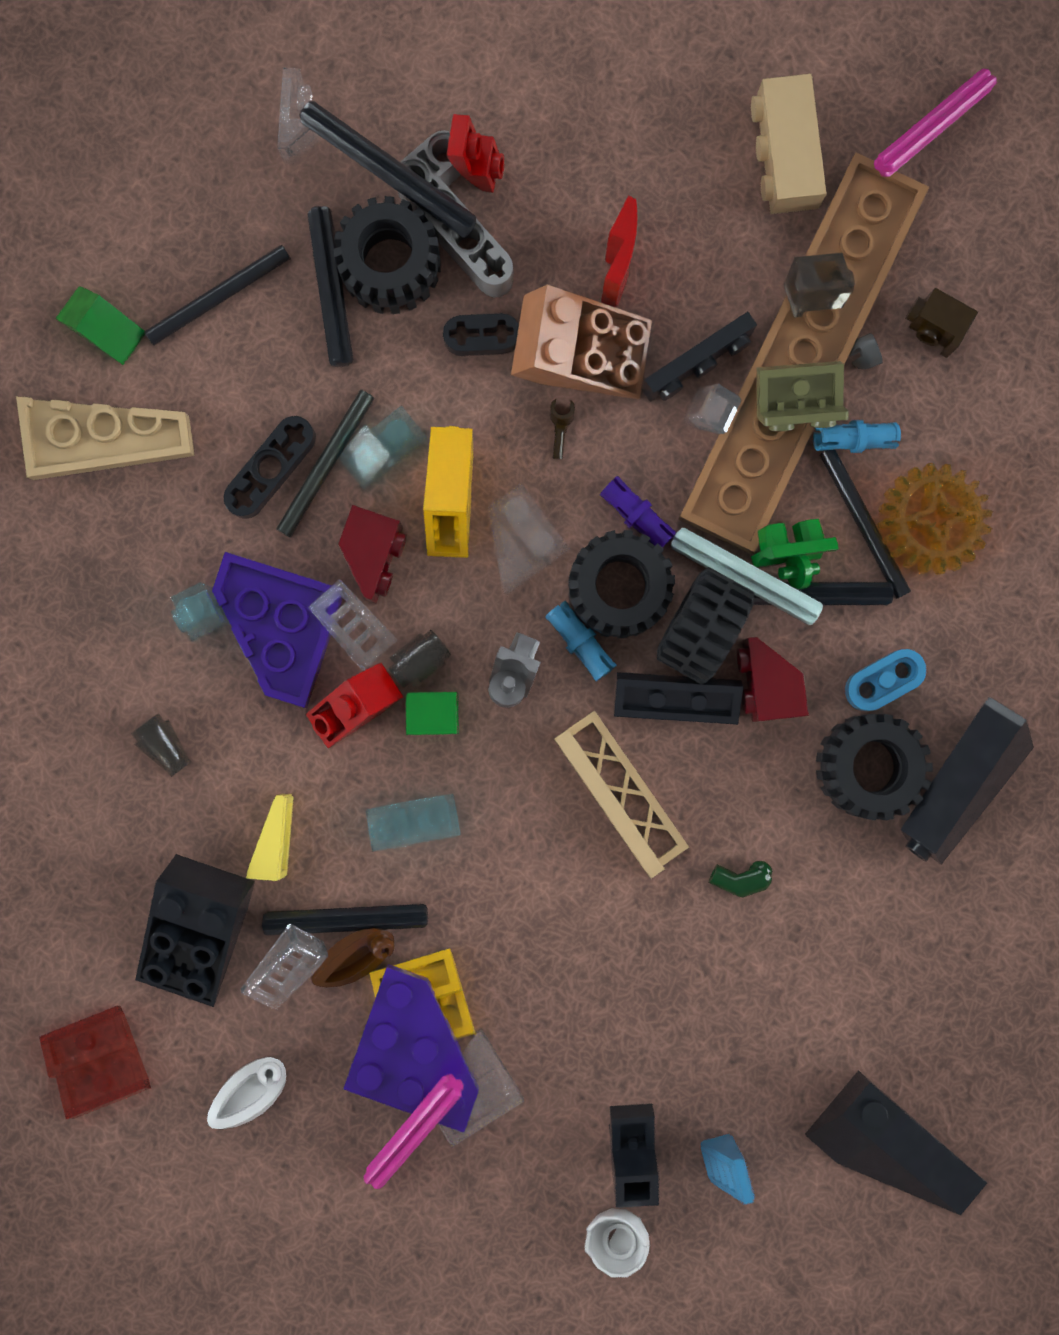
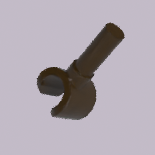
(561, 423)

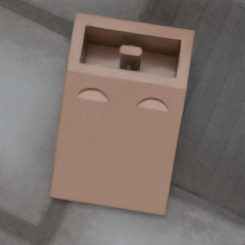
(580, 344)

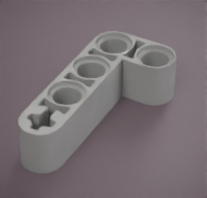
(471, 261)

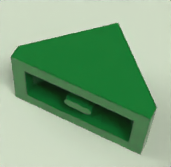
(101, 324)

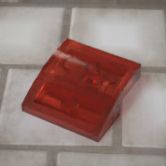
(94, 1062)

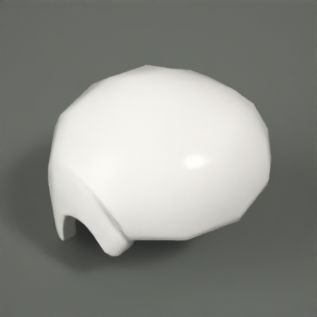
(627, 1247)

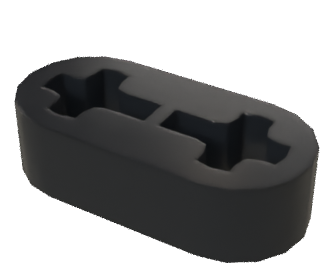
(480, 324)

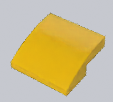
(446, 984)

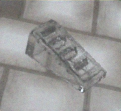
(363, 614)
(291, 940)

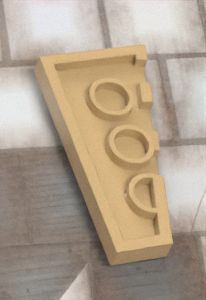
(86, 438)

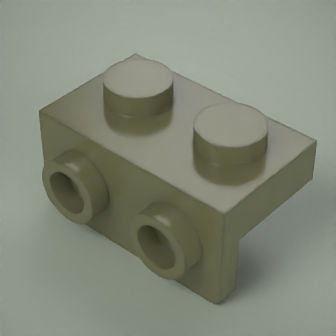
(801, 395)

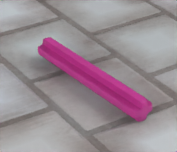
(934, 122)
(413, 1131)

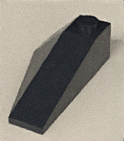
(885, 1143)

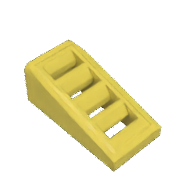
(272, 849)

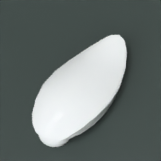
(247, 1093)

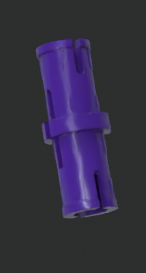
(637, 512)

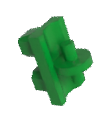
(808, 546)

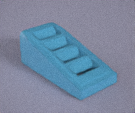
(727, 1167)

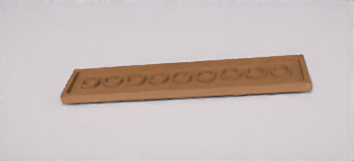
(749, 461)

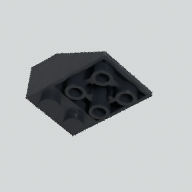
(193, 929)

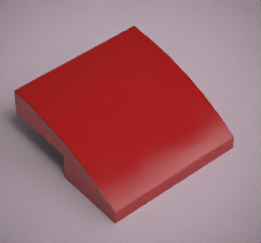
(620, 252)

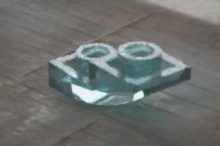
(412, 822)

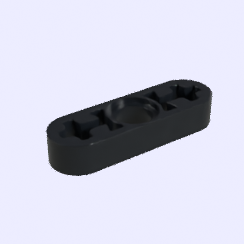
(266, 450)

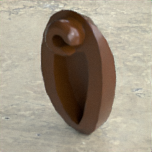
(354, 957)

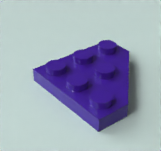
(275, 625)
(410, 1050)

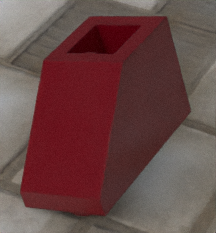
(368, 547)
(773, 683)

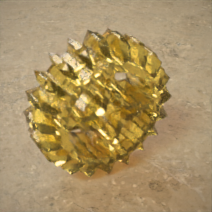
(935, 536)

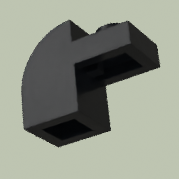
(634, 1155)

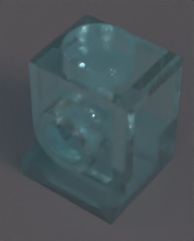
(198, 611)

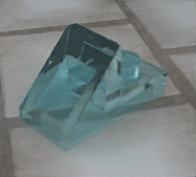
(382, 447)

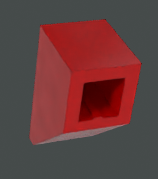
(354, 704)

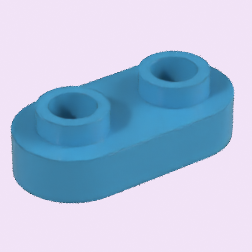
(884, 681)

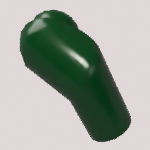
(744, 884)

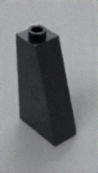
(968, 781)

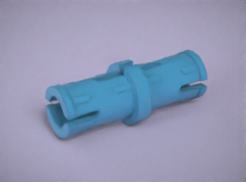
(857, 436)
(580, 641)

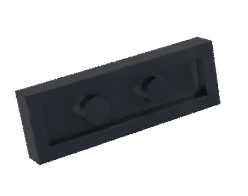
(700, 358)
(677, 698)

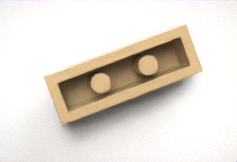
(789, 144)

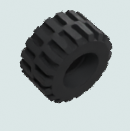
(382, 223)
(644, 557)
(705, 625)
(908, 766)

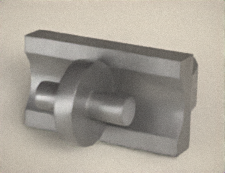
(514, 671)

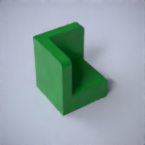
(432, 713)

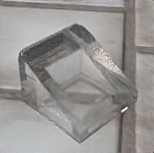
(712, 409)

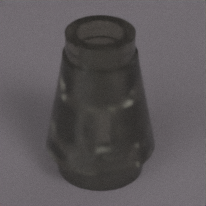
(161, 744)

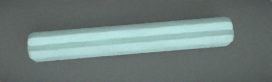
(761, 583)

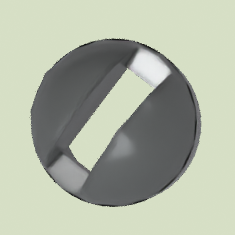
(869, 352)

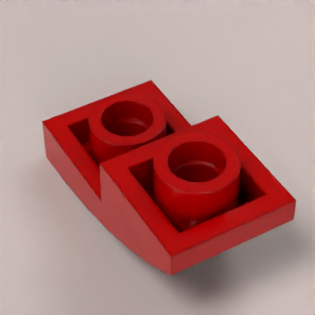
(474, 155)

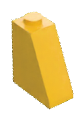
(448, 491)

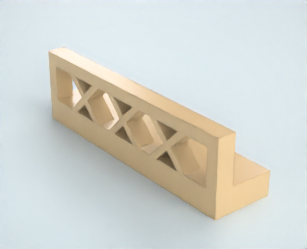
(609, 803)

